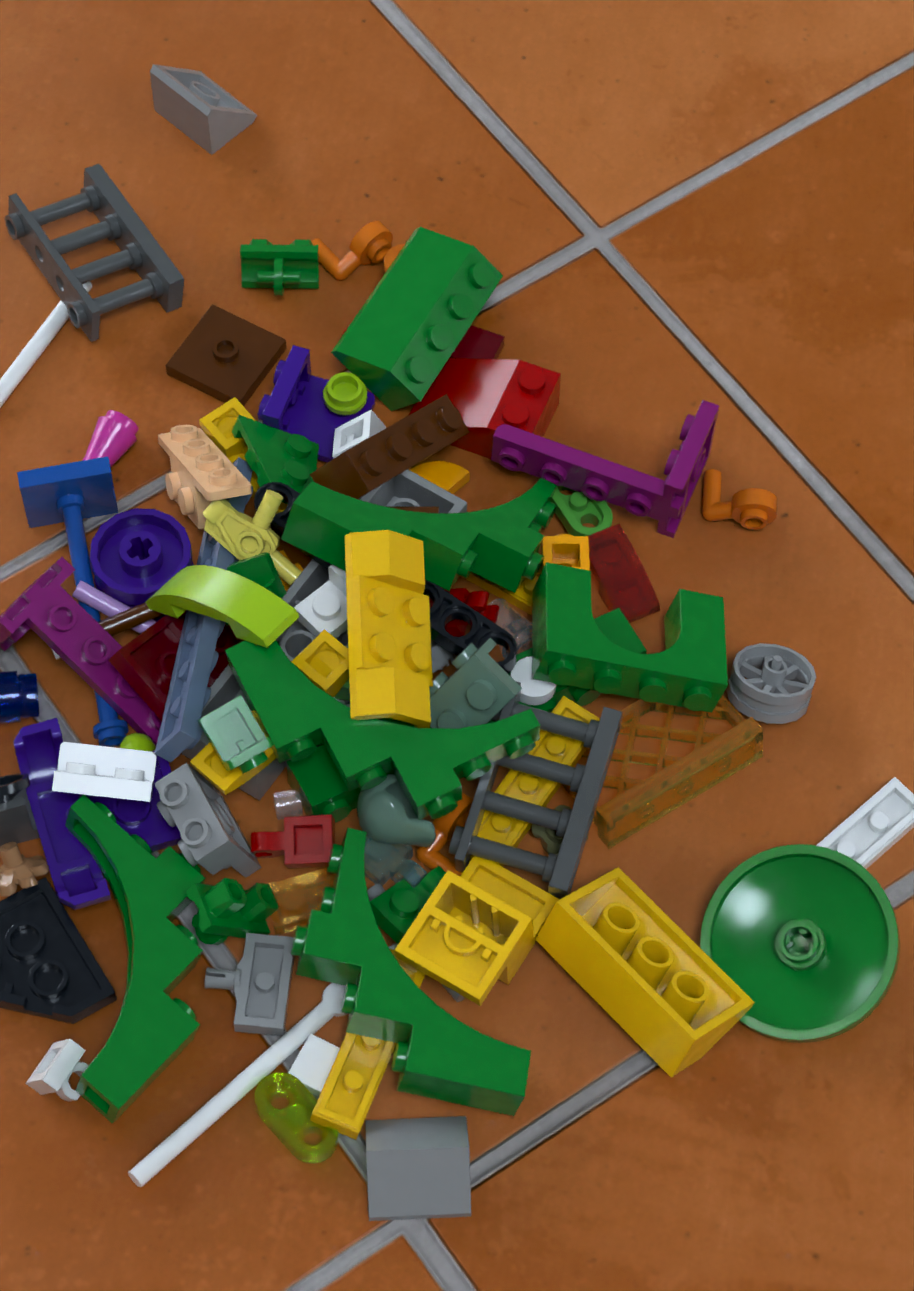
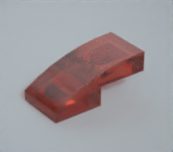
(621, 574)

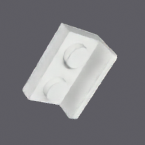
(105, 771)

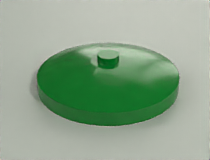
(803, 941)

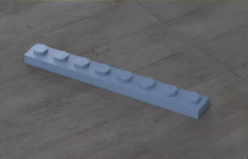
(196, 654)

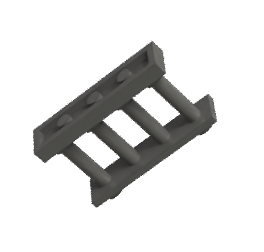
(118, 223)
(569, 824)

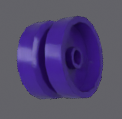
(138, 554)

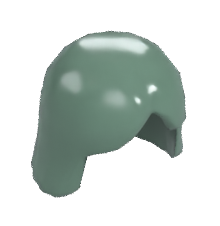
(390, 818)

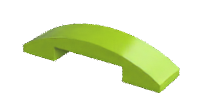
(228, 597)

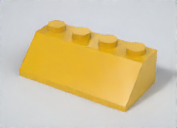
(643, 970)

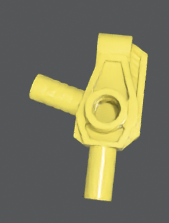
(248, 535)

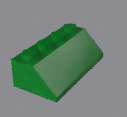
(416, 317)

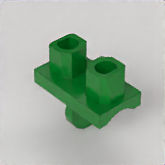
(279, 265)
(230, 910)

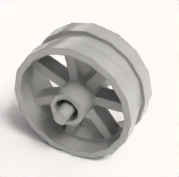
(776, 684)

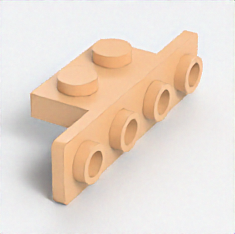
(199, 472)

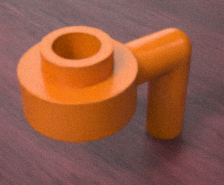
(365, 248)
(749, 507)
(444, 831)

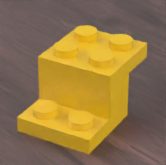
(476, 928)

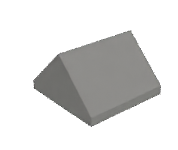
(198, 106)
(418, 1168)

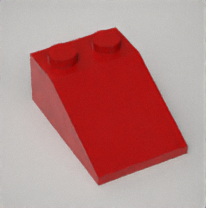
(493, 395)

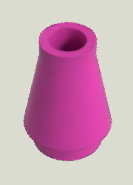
(112, 437)

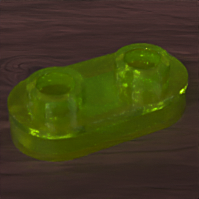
(294, 1122)

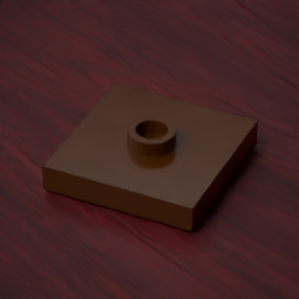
(226, 356)

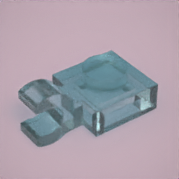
(391, 862)

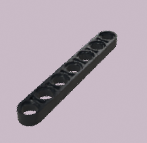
(445, 606)

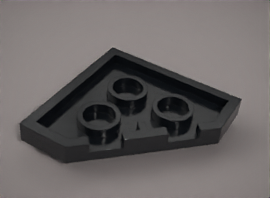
(46, 961)

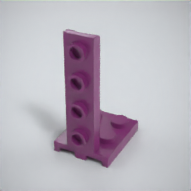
(610, 481)
(78, 641)

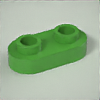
(579, 509)

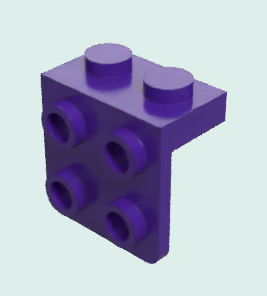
(299, 404)

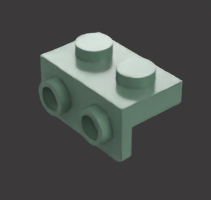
(473, 691)

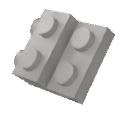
(204, 822)

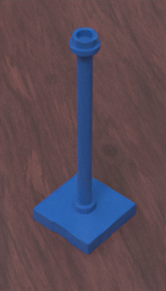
(68, 496)

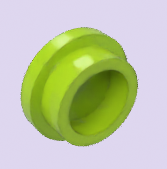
(345, 394)

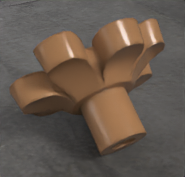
(19, 869)

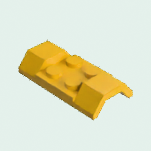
(388, 628)

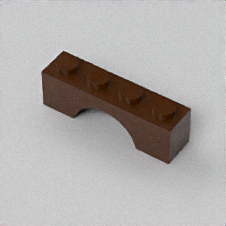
(393, 450)

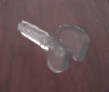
(287, 804)

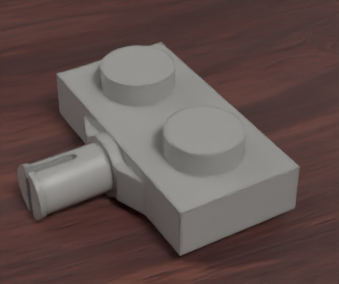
(259, 984)

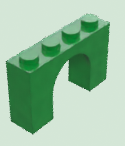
(577, 654)

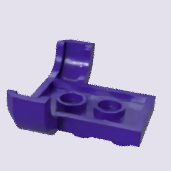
(70, 864)

